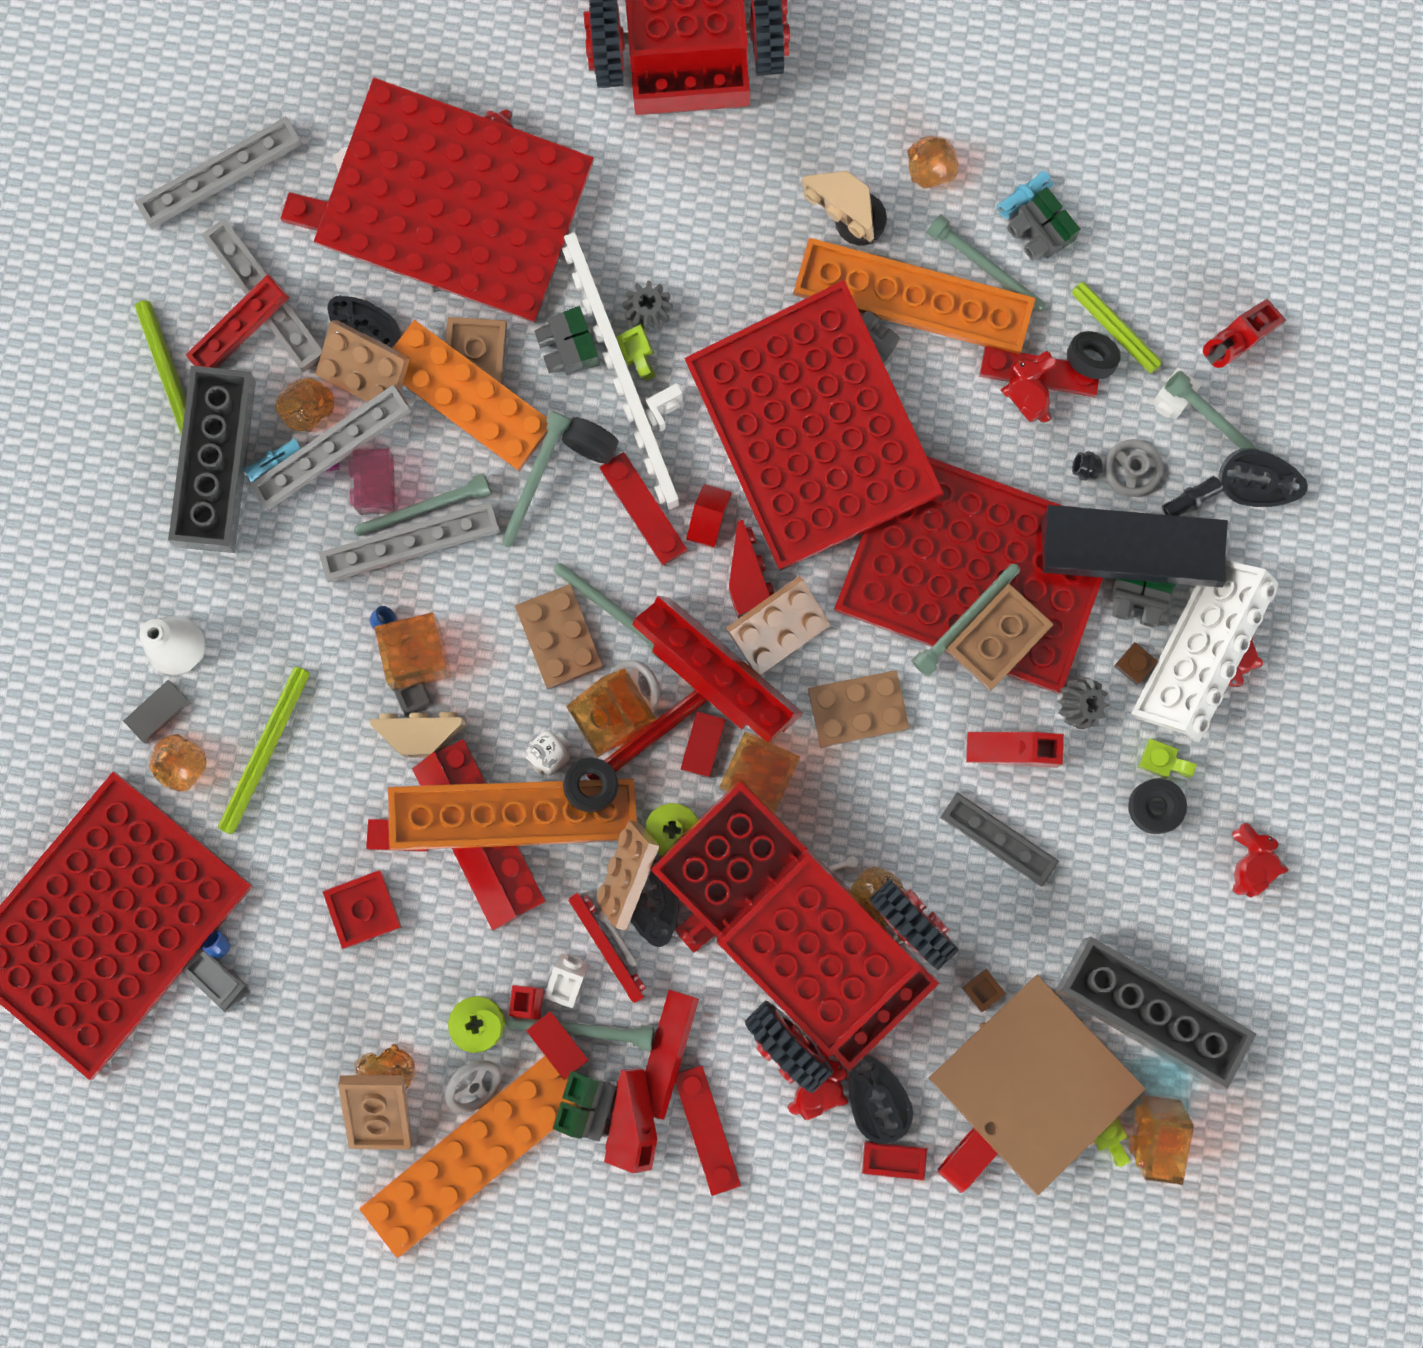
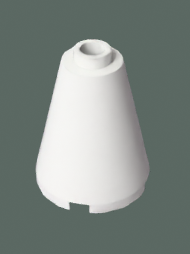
(172, 644)

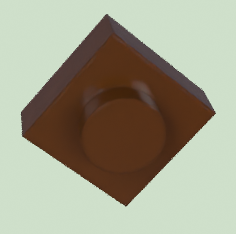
(1135, 663)
(983, 990)

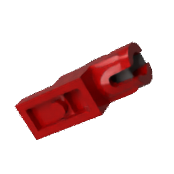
(1243, 334)

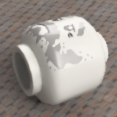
(547, 753)

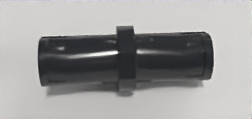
(1193, 497)

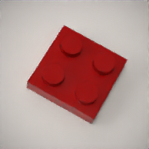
(362, 909)

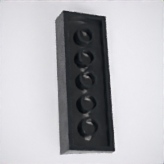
(1134, 546)

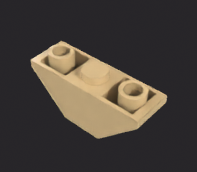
(843, 199)
(418, 734)

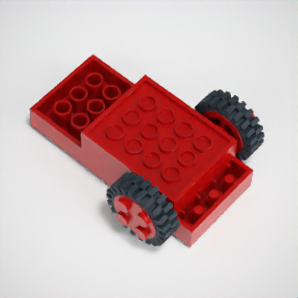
(686, 50)
(803, 936)

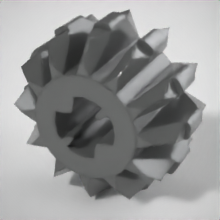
(640, 313)
(1083, 703)

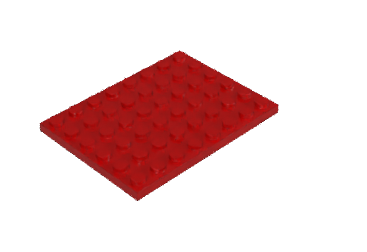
(454, 200)
(813, 426)
(941, 556)
(108, 923)

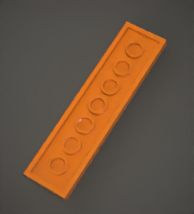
(918, 296)
(502, 815)
(467, 1158)

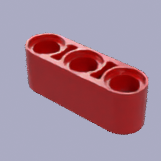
(967, 1161)

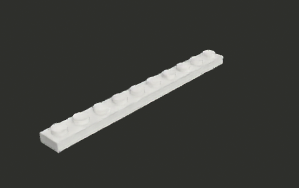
(623, 383)

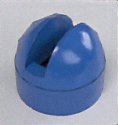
(386, 616)
(217, 945)

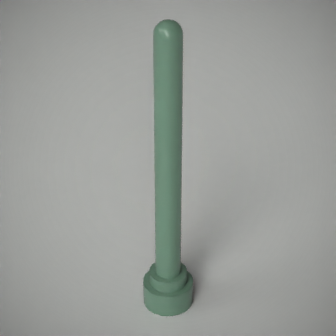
(942, 230)
(1180, 386)
(557, 425)
(477, 488)
(600, 599)
(927, 661)
(639, 1037)

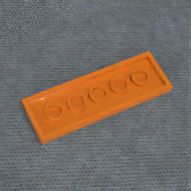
(470, 397)

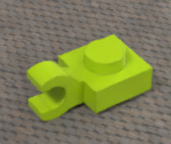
(635, 350)
(1162, 759)
(1110, 1139)

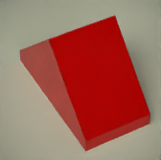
(708, 515)

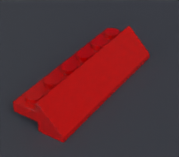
(715, 670)
(495, 873)

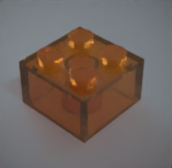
(413, 651)
(611, 712)
(762, 768)
(1162, 1139)

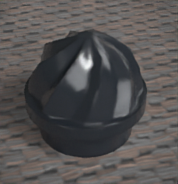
(1087, 465)

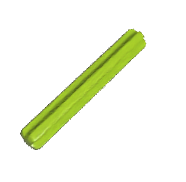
(1117, 327)

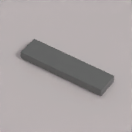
(999, 839)

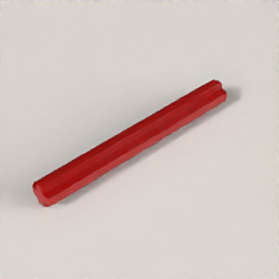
(653, 731)

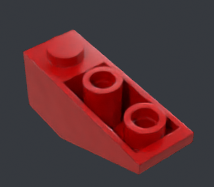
(746, 580)
(1015, 748)
(632, 1128)

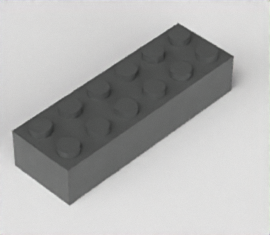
(212, 459)
(1155, 1013)

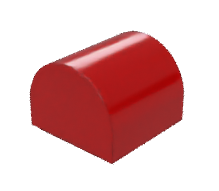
(526, 1002)

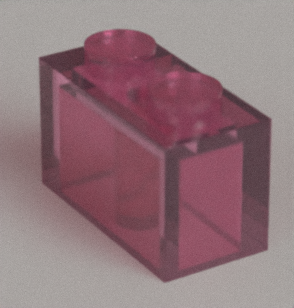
(372, 481)

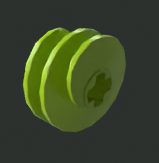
(662, 817)
(464, 1013)

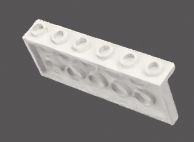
(1205, 651)

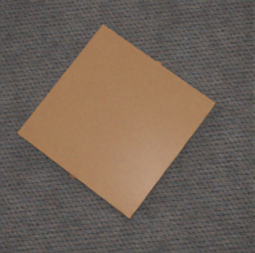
(1036, 1084)

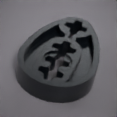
(367, 314)
(1270, 494)
(666, 913)
(896, 1098)

